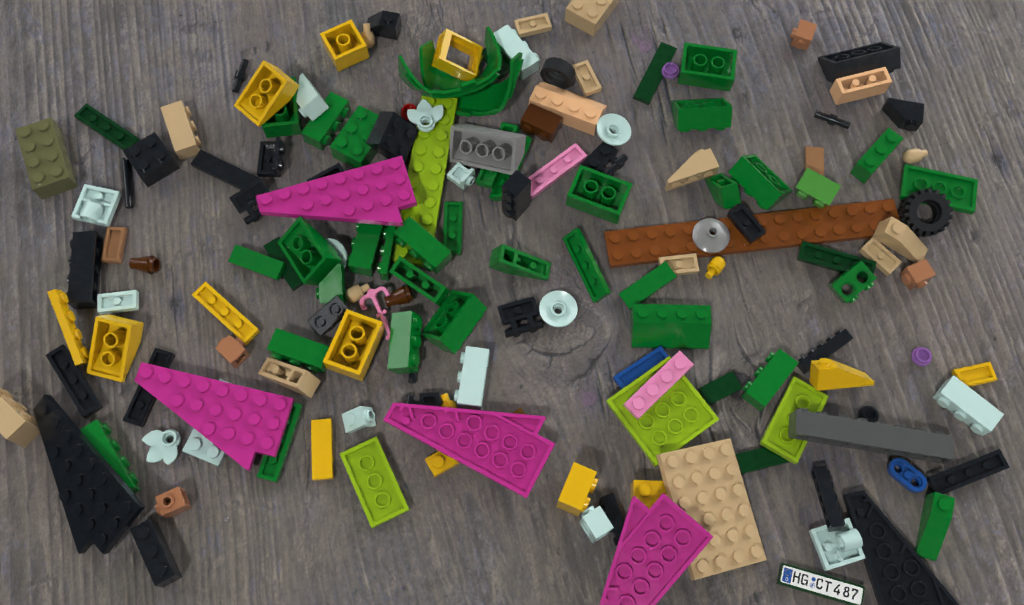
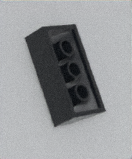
(860, 60)

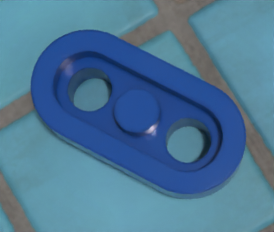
(906, 474)

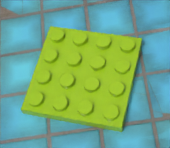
(670, 422)

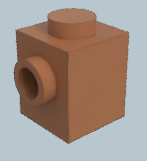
(803, 34)
(917, 275)
(232, 350)
(172, 502)

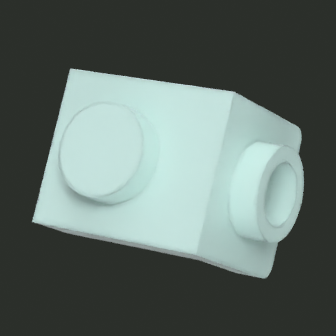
(461, 176)
(358, 419)

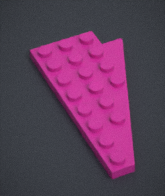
(357, 196)
(227, 414)
(489, 442)
(652, 552)

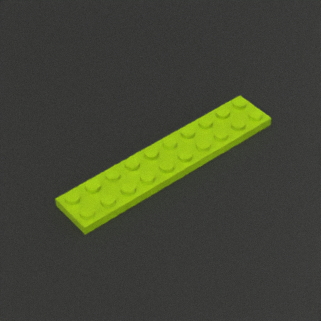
(428, 173)

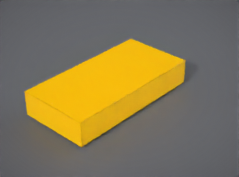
(976, 374)

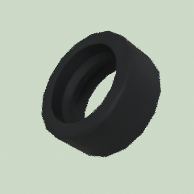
(557, 72)

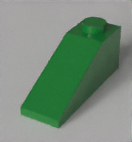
(518, 263)
(934, 524)

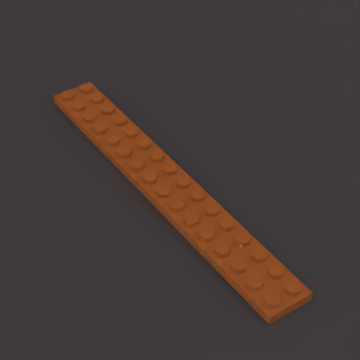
(782, 230)

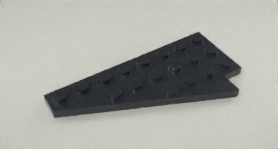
(91, 491)
(891, 563)

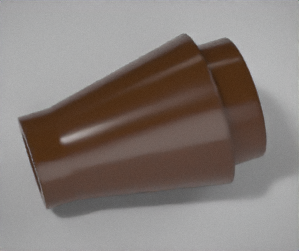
(146, 264)
(400, 296)

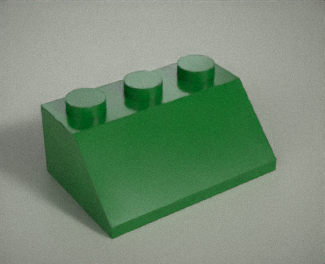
(701, 114)
(759, 181)
(454, 321)

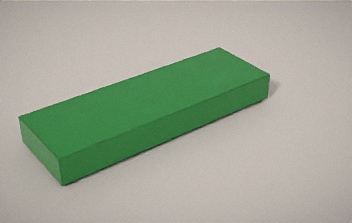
(453, 227)
(257, 262)
(648, 285)

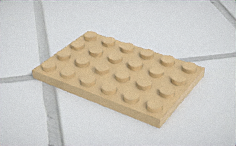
(712, 491)

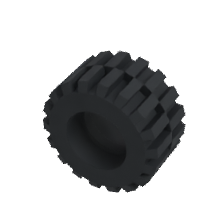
(940, 210)

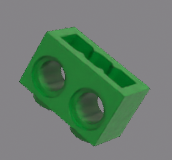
(849, 278)

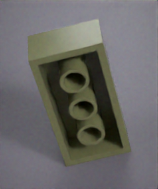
(46, 158)

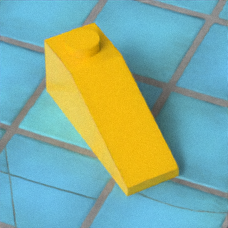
(830, 374)

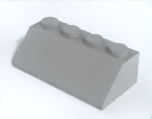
(486, 148)

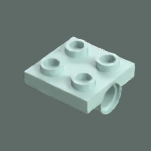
(96, 205)
(837, 547)

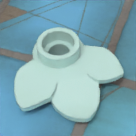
(425, 114)
(160, 447)

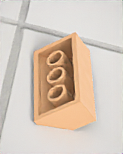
(573, 108)

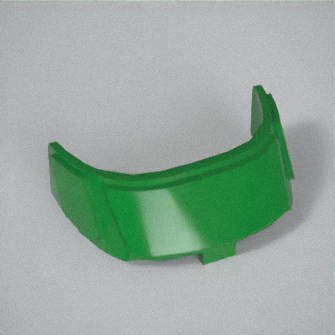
(488, 76)
(483, 102)

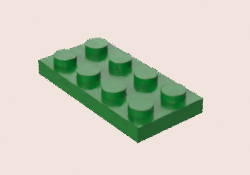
(957, 188)

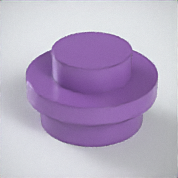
(670, 70)
(921, 356)

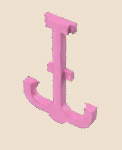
(372, 293)

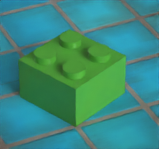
(816, 188)

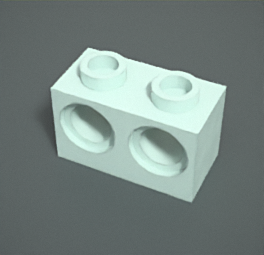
(595, 523)

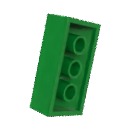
(670, 326)

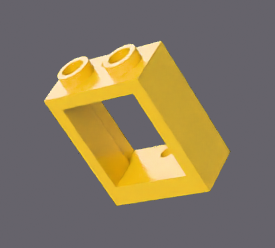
(450, 38)

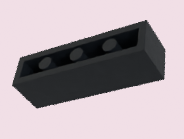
(84, 269)

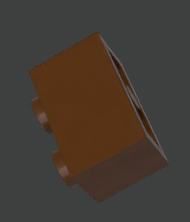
(540, 123)

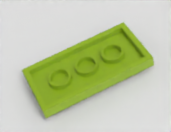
(796, 395)
(374, 482)

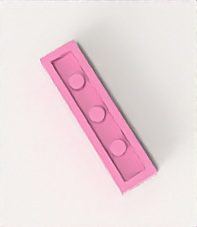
(556, 169)
(658, 385)

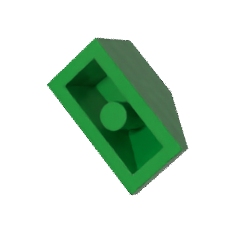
(724, 190)
(332, 285)

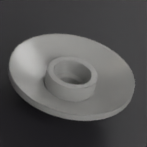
(708, 242)

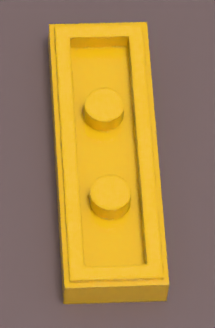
(322, 449)

